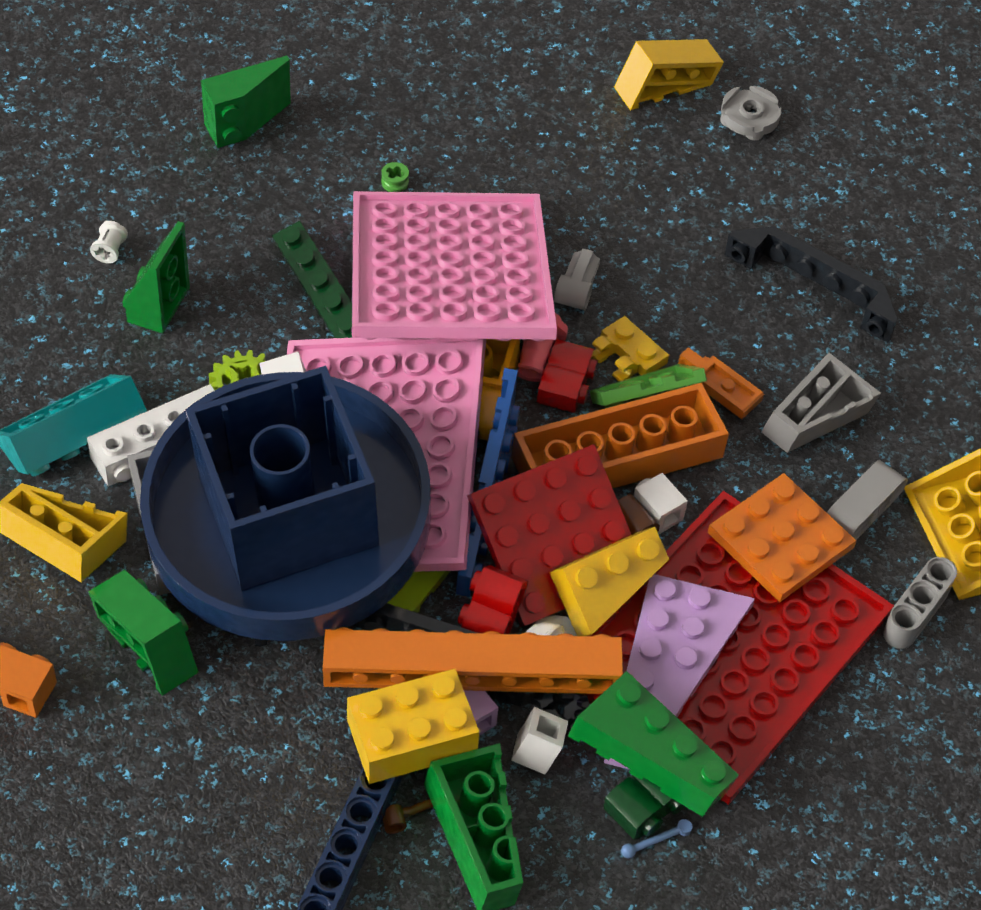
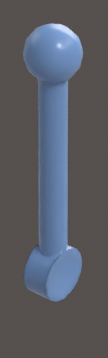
(683, 828)

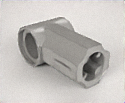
(576, 285)

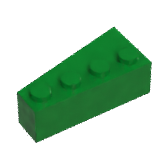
(654, 745)
(477, 820)

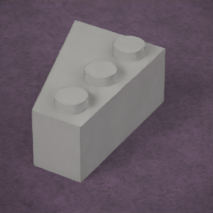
(820, 404)

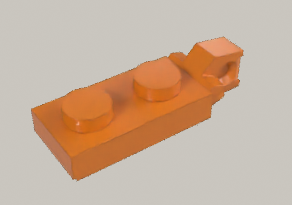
(724, 384)

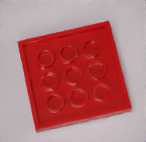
(548, 522)

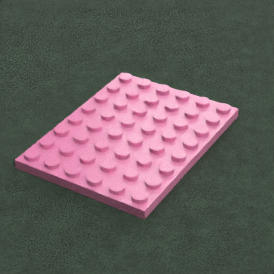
(450, 267)
(439, 397)

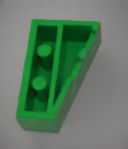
(147, 628)

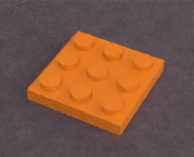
(781, 537)

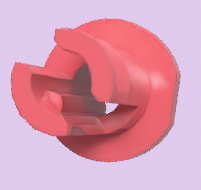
(536, 353)

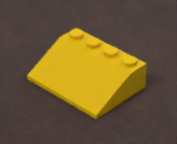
(951, 517)

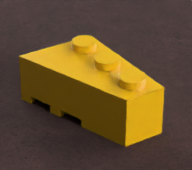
(607, 578)

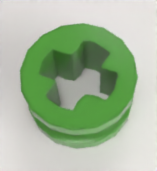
(395, 177)

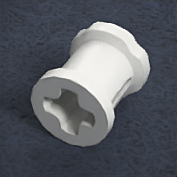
(108, 242)

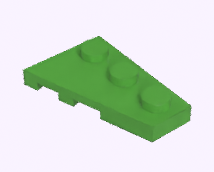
(647, 385)

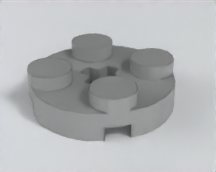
(752, 125)

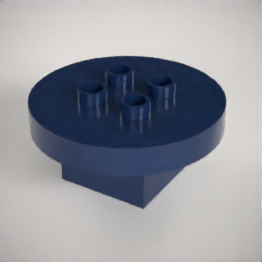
(286, 505)

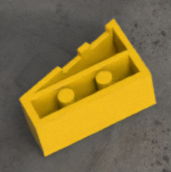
(666, 67)
(61, 531)

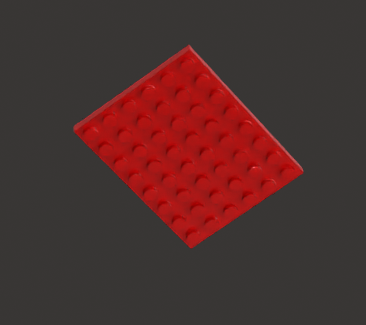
(775, 659)

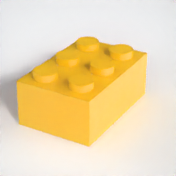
(411, 725)

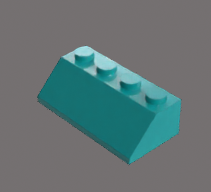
(65, 424)

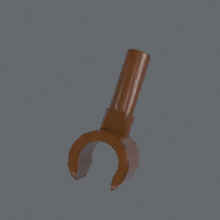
(395, 815)

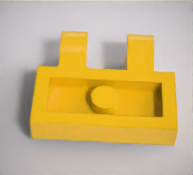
(634, 347)

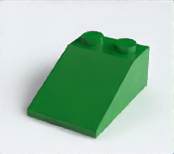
(245, 100)
(160, 284)

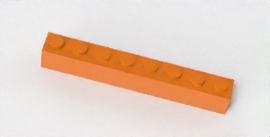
(481, 660)

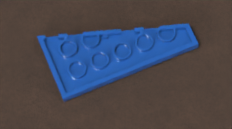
(495, 464)

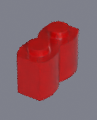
(566, 376)
(494, 601)

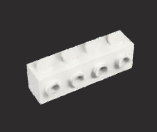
(136, 435)

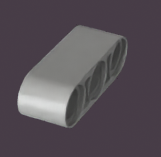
(867, 498)
(914, 614)

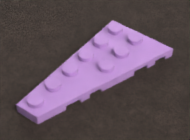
(681, 638)

